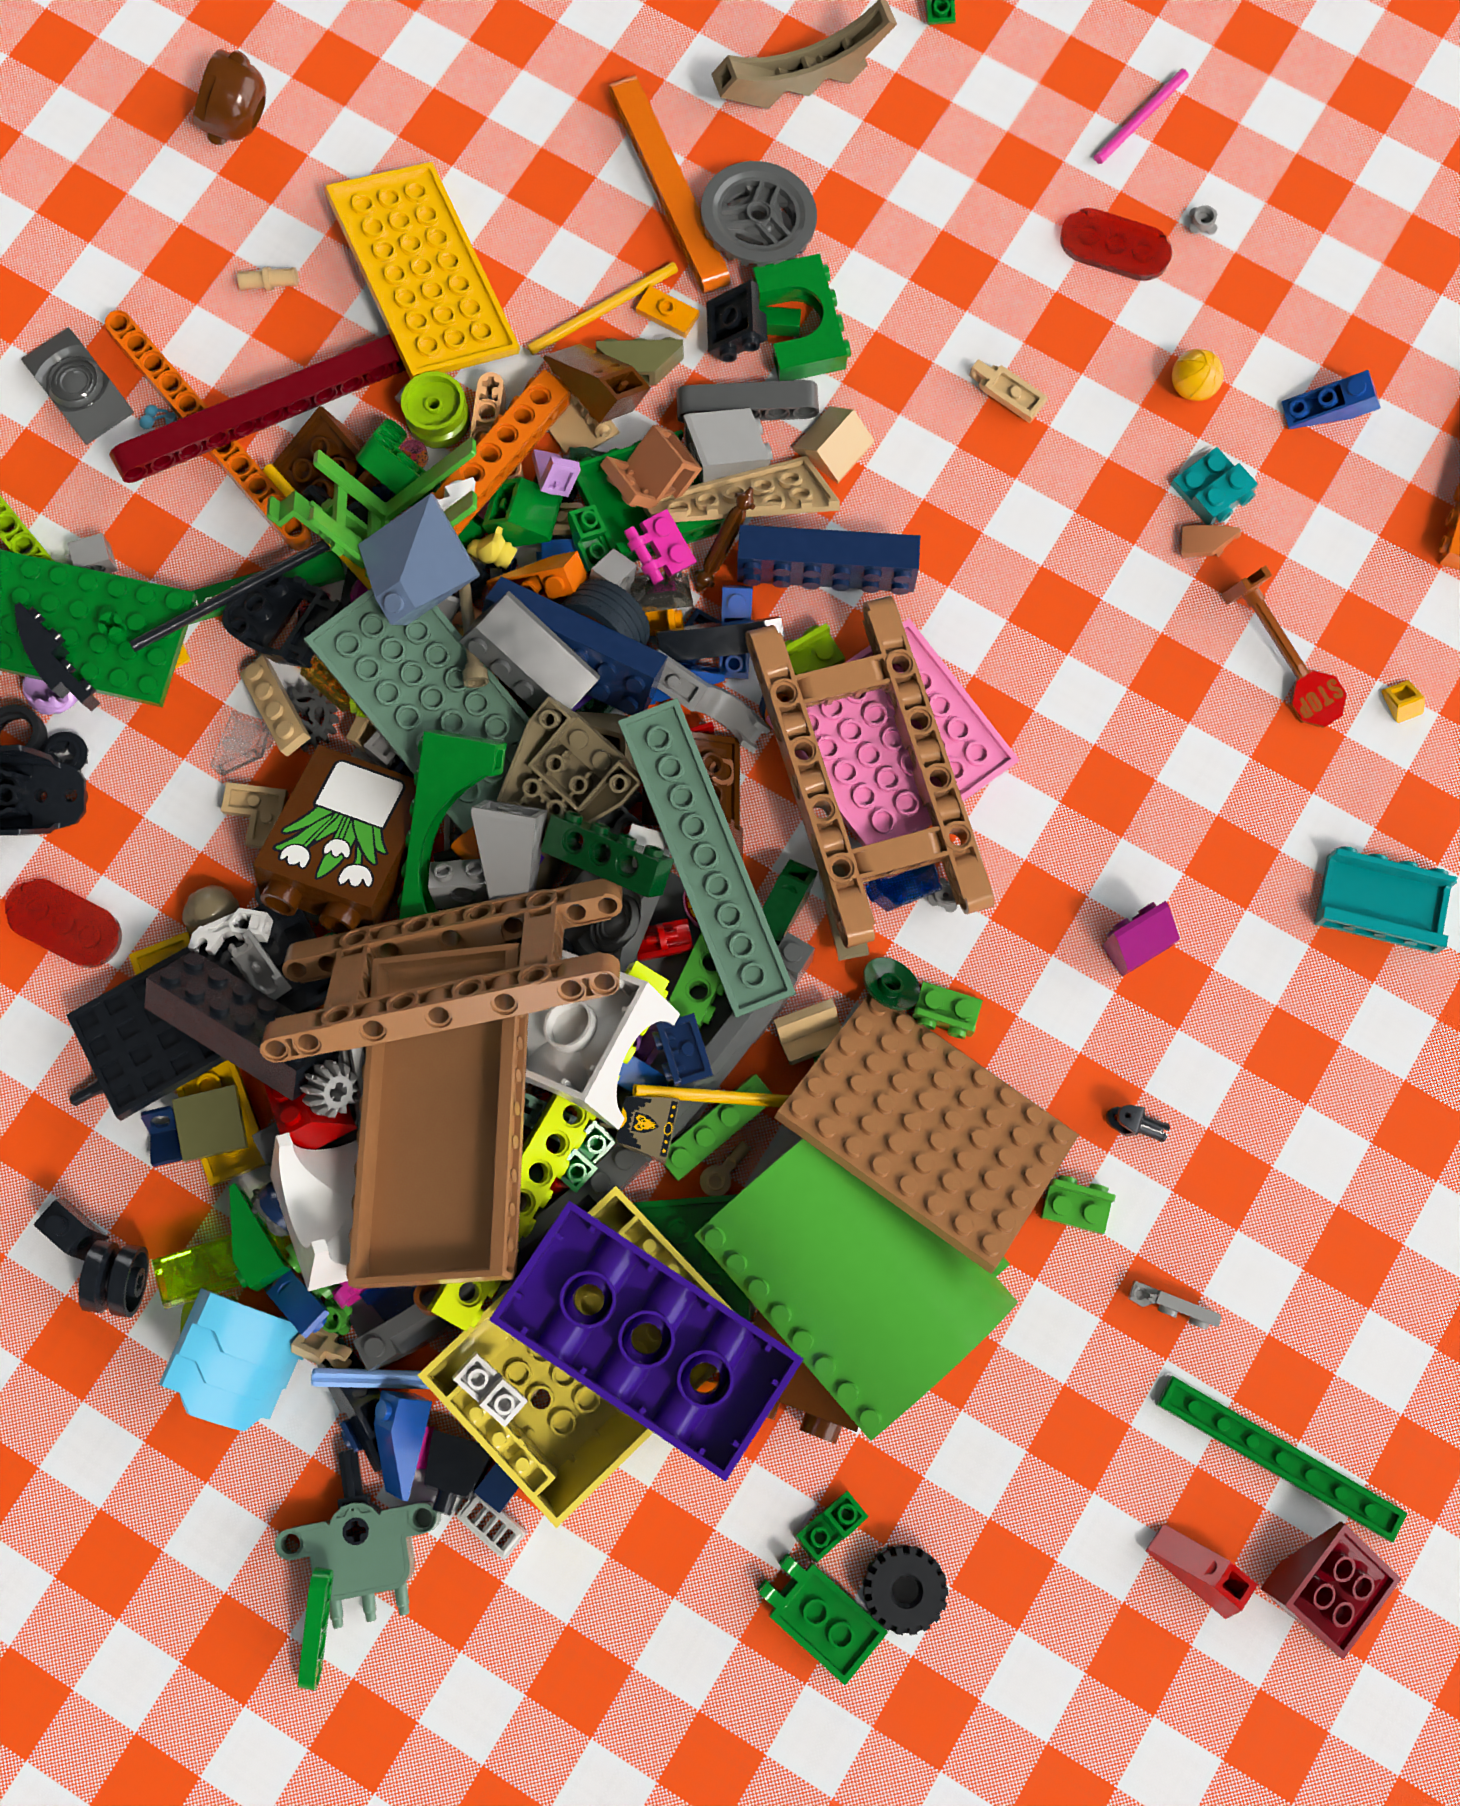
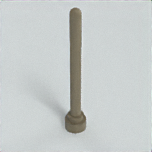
(475, 673)

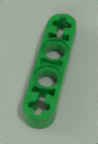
(315, 1628)

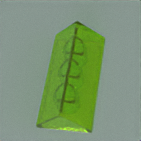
(201, 1266)

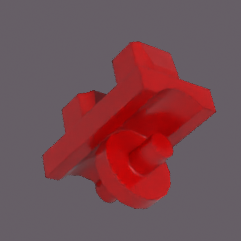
(665, 940)

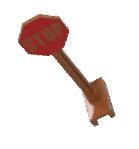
(1316, 696)

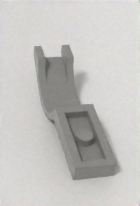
(713, 701)

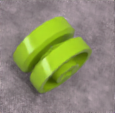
(435, 409)

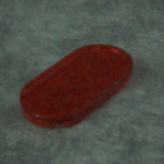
(1115, 244)
(63, 923)

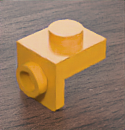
(664, 620)

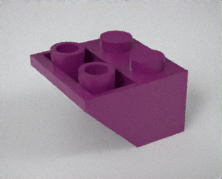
(1141, 939)

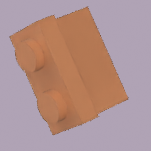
(654, 470)

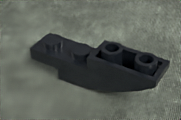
(48, 657)
(360, 1409)

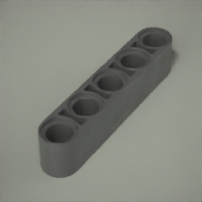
(766, 399)

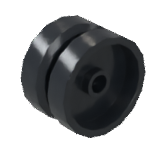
(113, 1278)

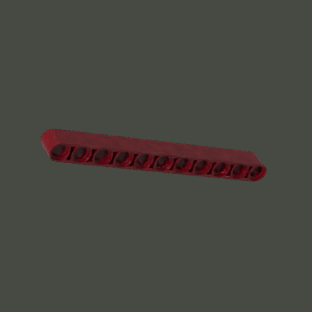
(256, 409)

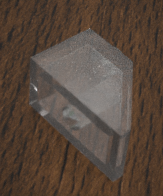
(241, 743)

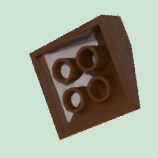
(333, 439)
(712, 749)

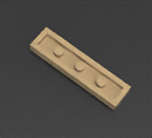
(275, 705)

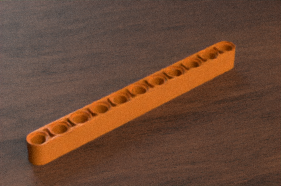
(184, 398)

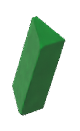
(782, 321)

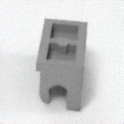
(258, 967)

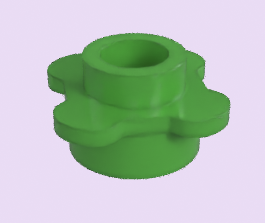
(342, 1323)

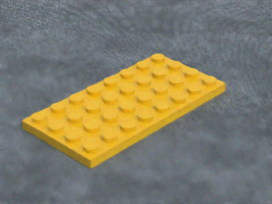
(422, 270)

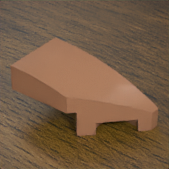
(1207, 539)

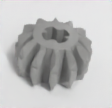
(329, 1088)

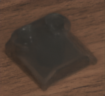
(667, 594)

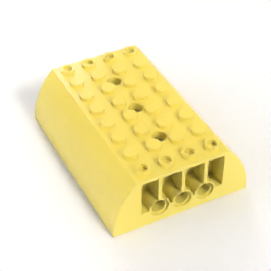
(580, 1437)

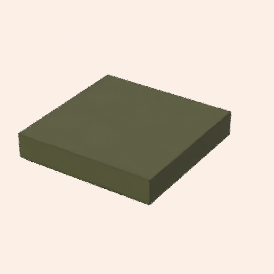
(209, 1123)

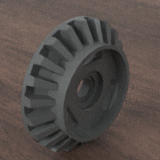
(766, 190)

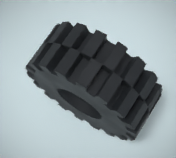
(931, 1584)

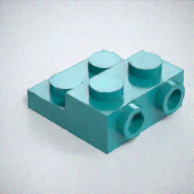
(1215, 487)

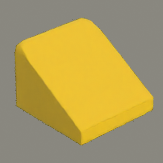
(1404, 701)

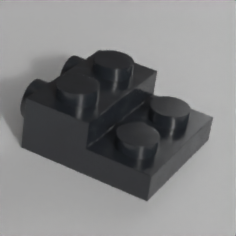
(735, 322)

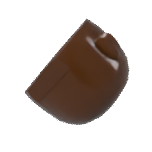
(229, 98)

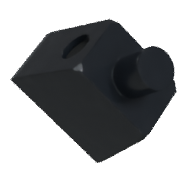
(68, 1227)
(454, 1469)

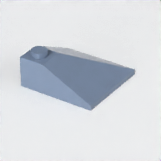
(416, 562)

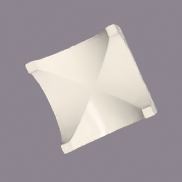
(582, 1044)
(316, 1206)

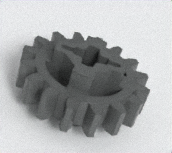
(313, 706)

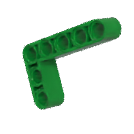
(396, 470)

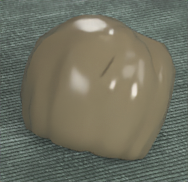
(208, 906)

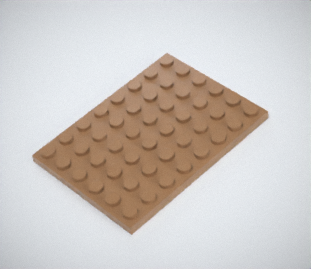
(929, 1130)

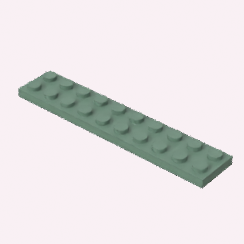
(706, 858)

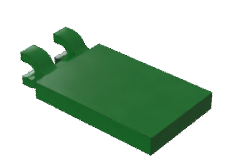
(823, 1619)

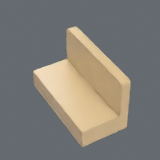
(808, 1031)

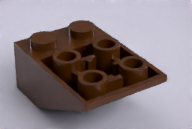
(598, 381)

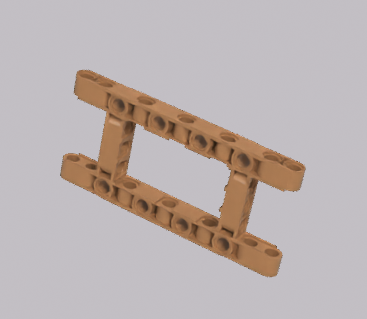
(814, 790)
(539, 982)

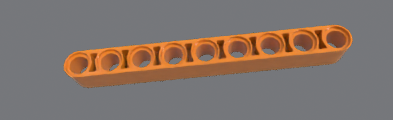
(668, 183)

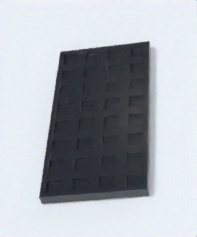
(145, 1056)

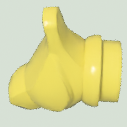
(493, 549)

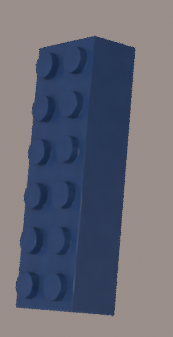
(828, 559)
(626, 666)

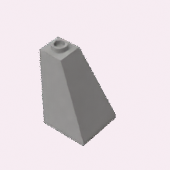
(509, 846)

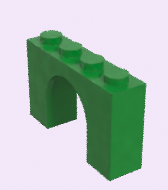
(805, 282)

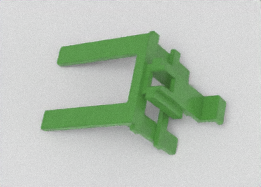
(344, 529)

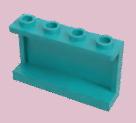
(1385, 899)

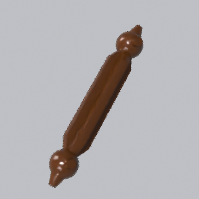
(724, 539)

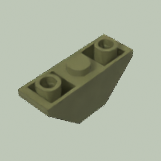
(649, 357)

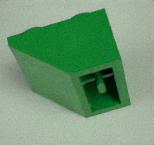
(522, 512)

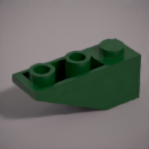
(788, 897)

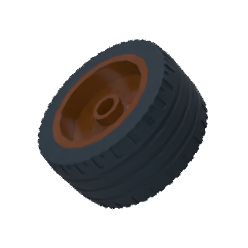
(610, 607)

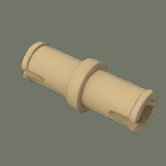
(268, 278)

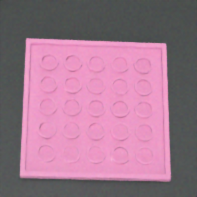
(868, 760)

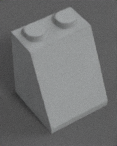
(726, 442)

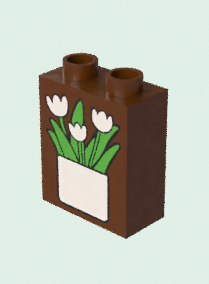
(338, 843)

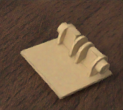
(578, 429)

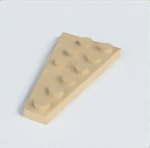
(778, 490)

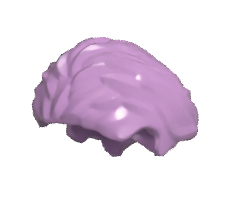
(44, 699)

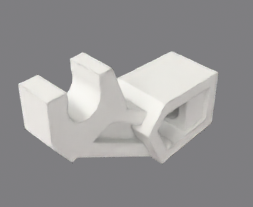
(230, 925)

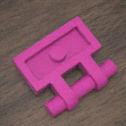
(667, 544)

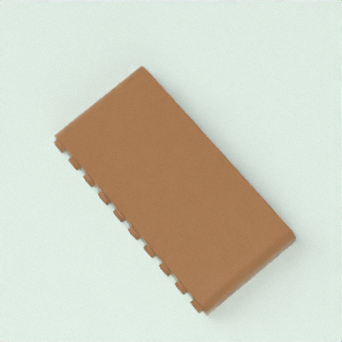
(440, 1139)

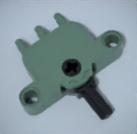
(364, 1564)

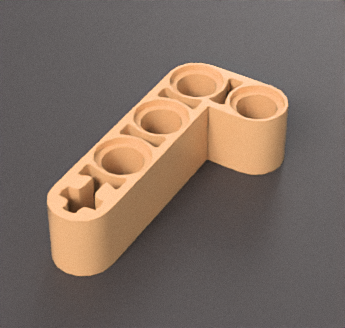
(483, 406)

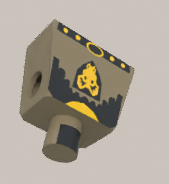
(647, 1126)

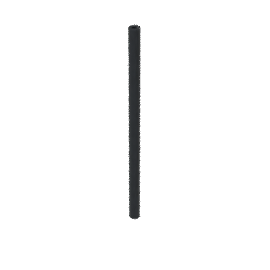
(229, 595)

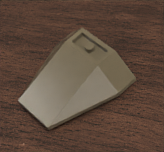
(567, 767)

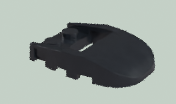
(264, 612)

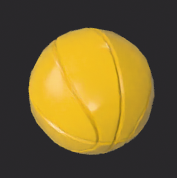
(1197, 374)

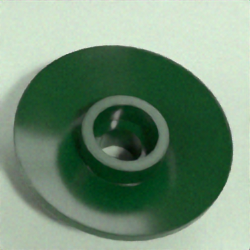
(891, 983)

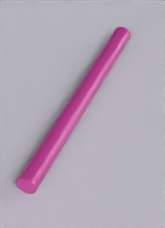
(1141, 116)

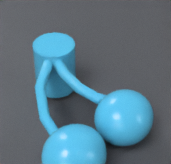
(150, 411)

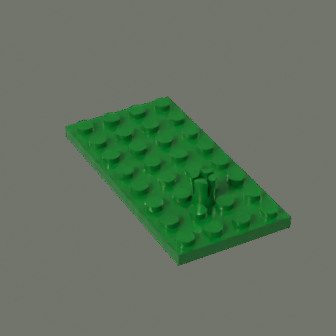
(97, 619)

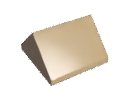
(835, 442)

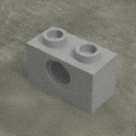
(457, 883)

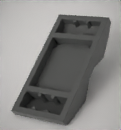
(77, 385)
(623, 932)

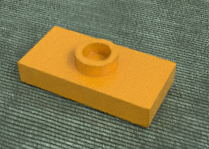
(667, 311)

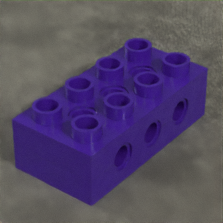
(652, 1386)

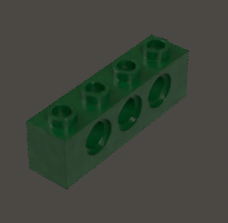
(563, 843)

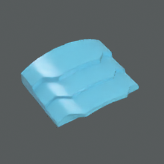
(231, 1361)

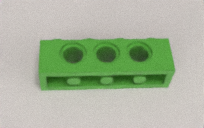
(696, 975)

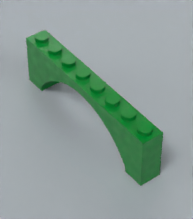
(446, 771)

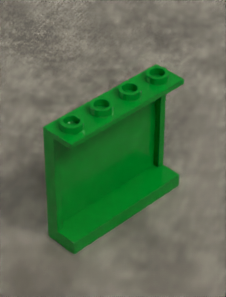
(618, 515)

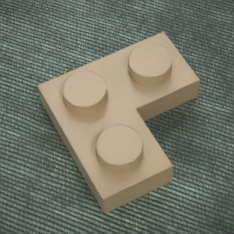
(259, 804)

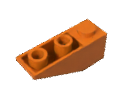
(549, 577)

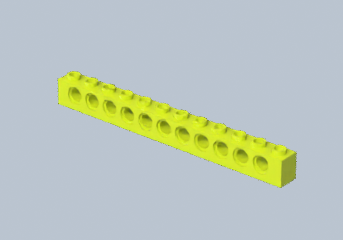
(534, 1150)

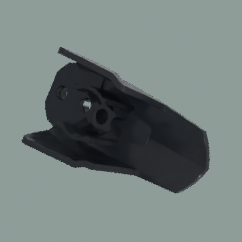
(24, 778)

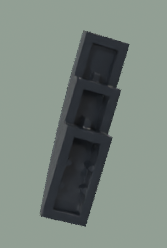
(711, 638)

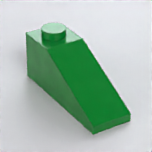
(253, 1247)

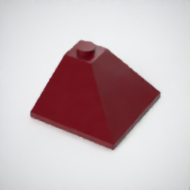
(1332, 1587)

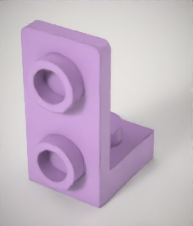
(554, 473)

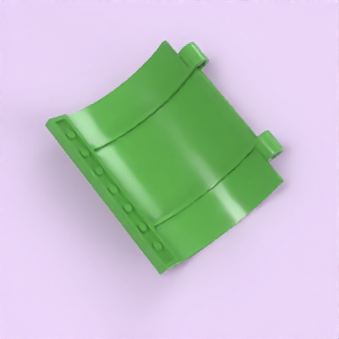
(854, 1284)

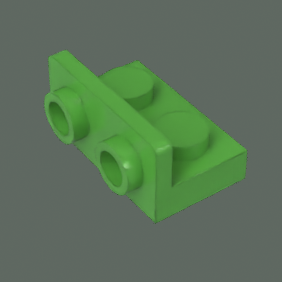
(947, 1010)
(1077, 1205)

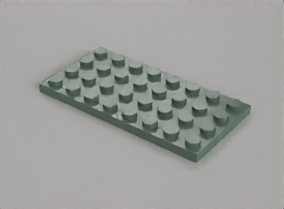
(413, 683)

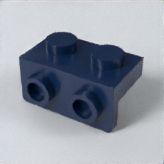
(684, 1051)

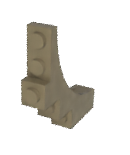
(838, 57)

